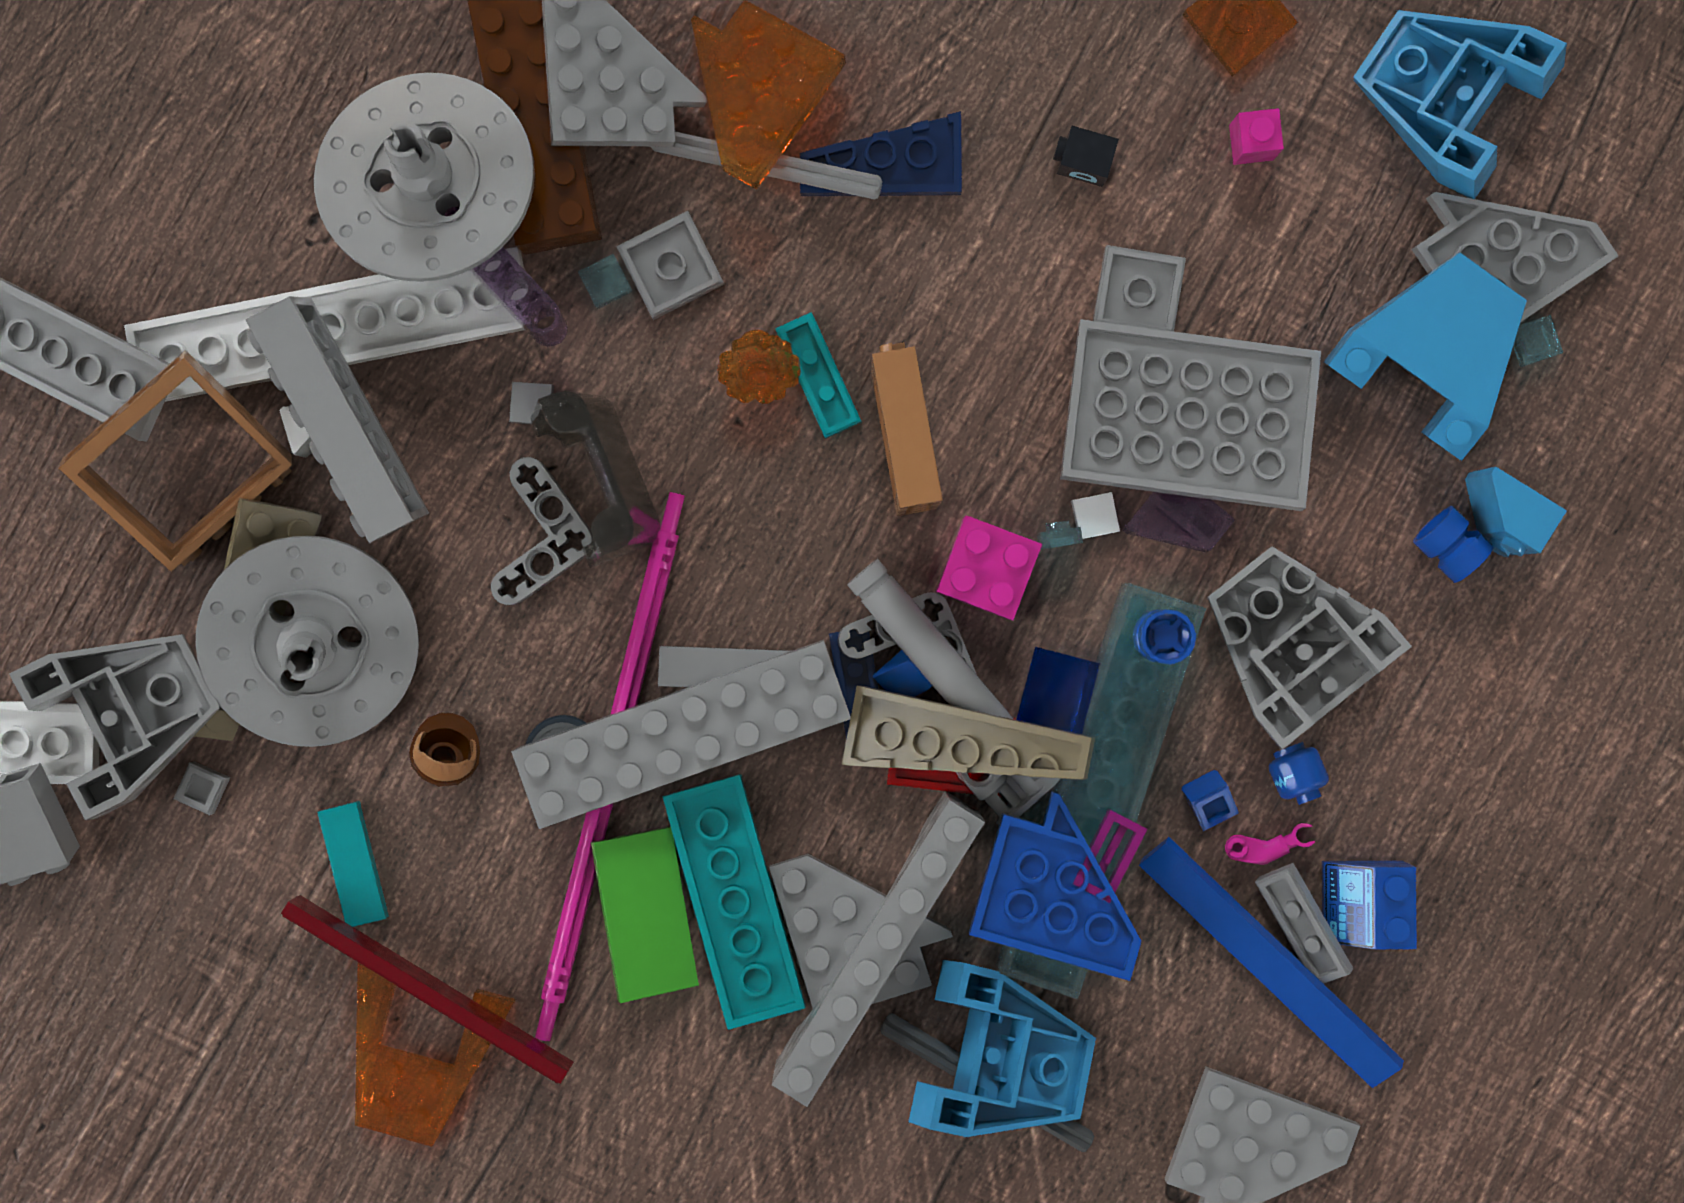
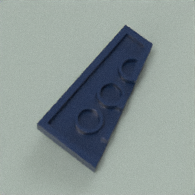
(909, 160)

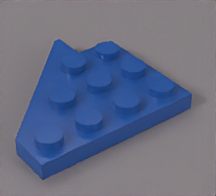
(1037, 909)

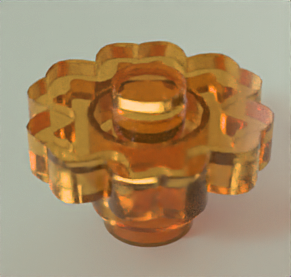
(758, 368)

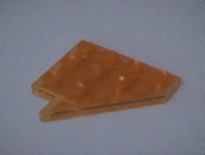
(760, 86)

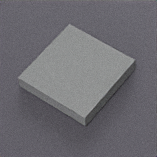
(670, 265)
(1139, 288)

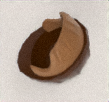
(445, 750)

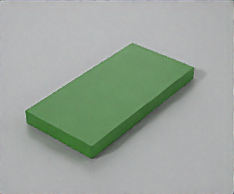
(644, 914)

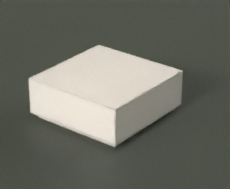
(1096, 515)

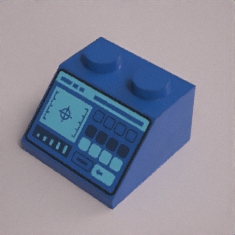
(1370, 903)

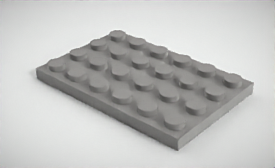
(1191, 415)

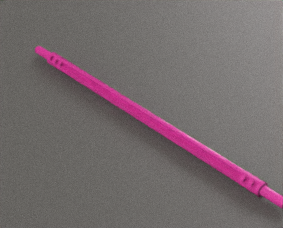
(597, 820)

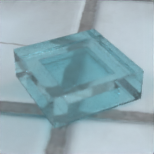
(605, 281)
(1536, 341)

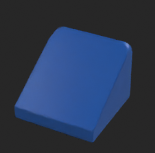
(902, 676)
(1210, 799)

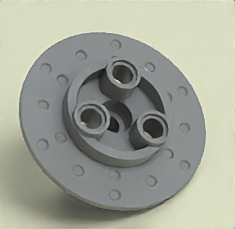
(395, 138)
(249, 646)

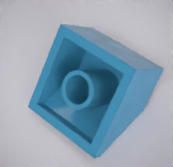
(1511, 513)

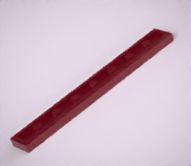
(427, 988)

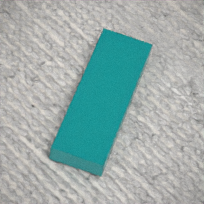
(820, 376)
(353, 864)

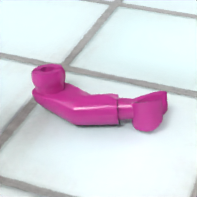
(1263, 852)

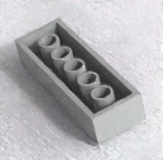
(336, 417)

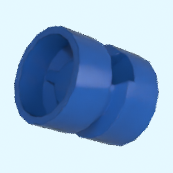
(1454, 546)
(1164, 636)

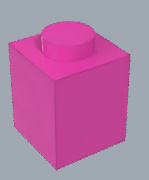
(1256, 136)

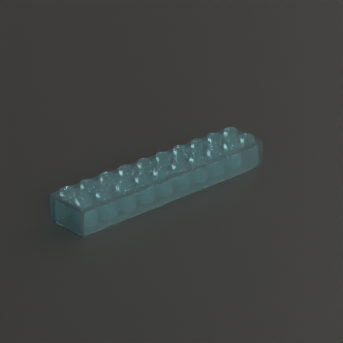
(1129, 722)

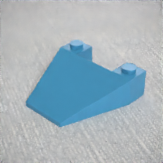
(1439, 78)
(1450, 334)
(1015, 1063)

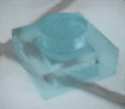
(1059, 535)

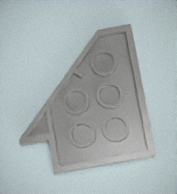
(608, 79)
(1523, 248)
(828, 918)
(1254, 1142)

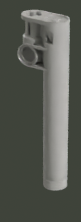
(949, 676)

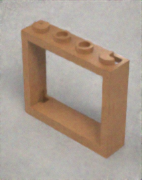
(905, 429)
(217, 521)

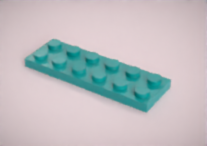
(734, 901)

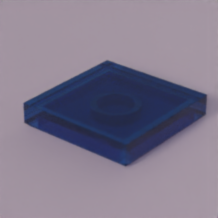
(1058, 691)

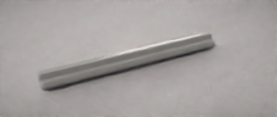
(786, 168)

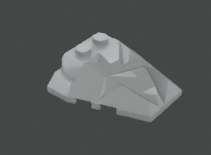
(1299, 642)

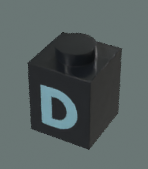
(1085, 155)

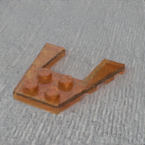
(403, 1090)

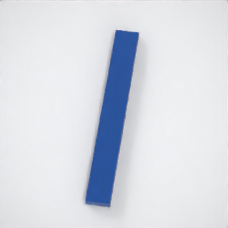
(1271, 963)

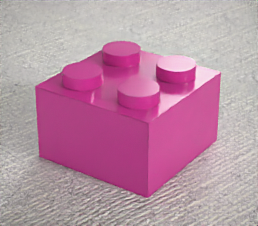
(988, 567)

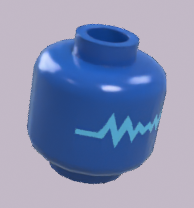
(1298, 773)

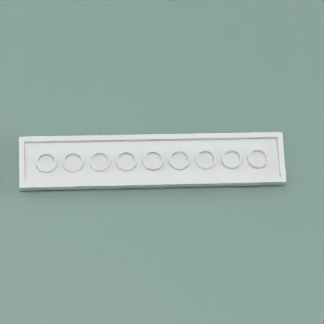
(365, 316)

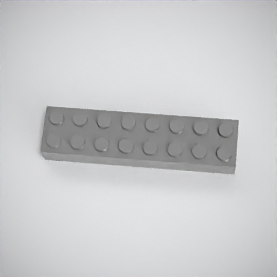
(681, 734)

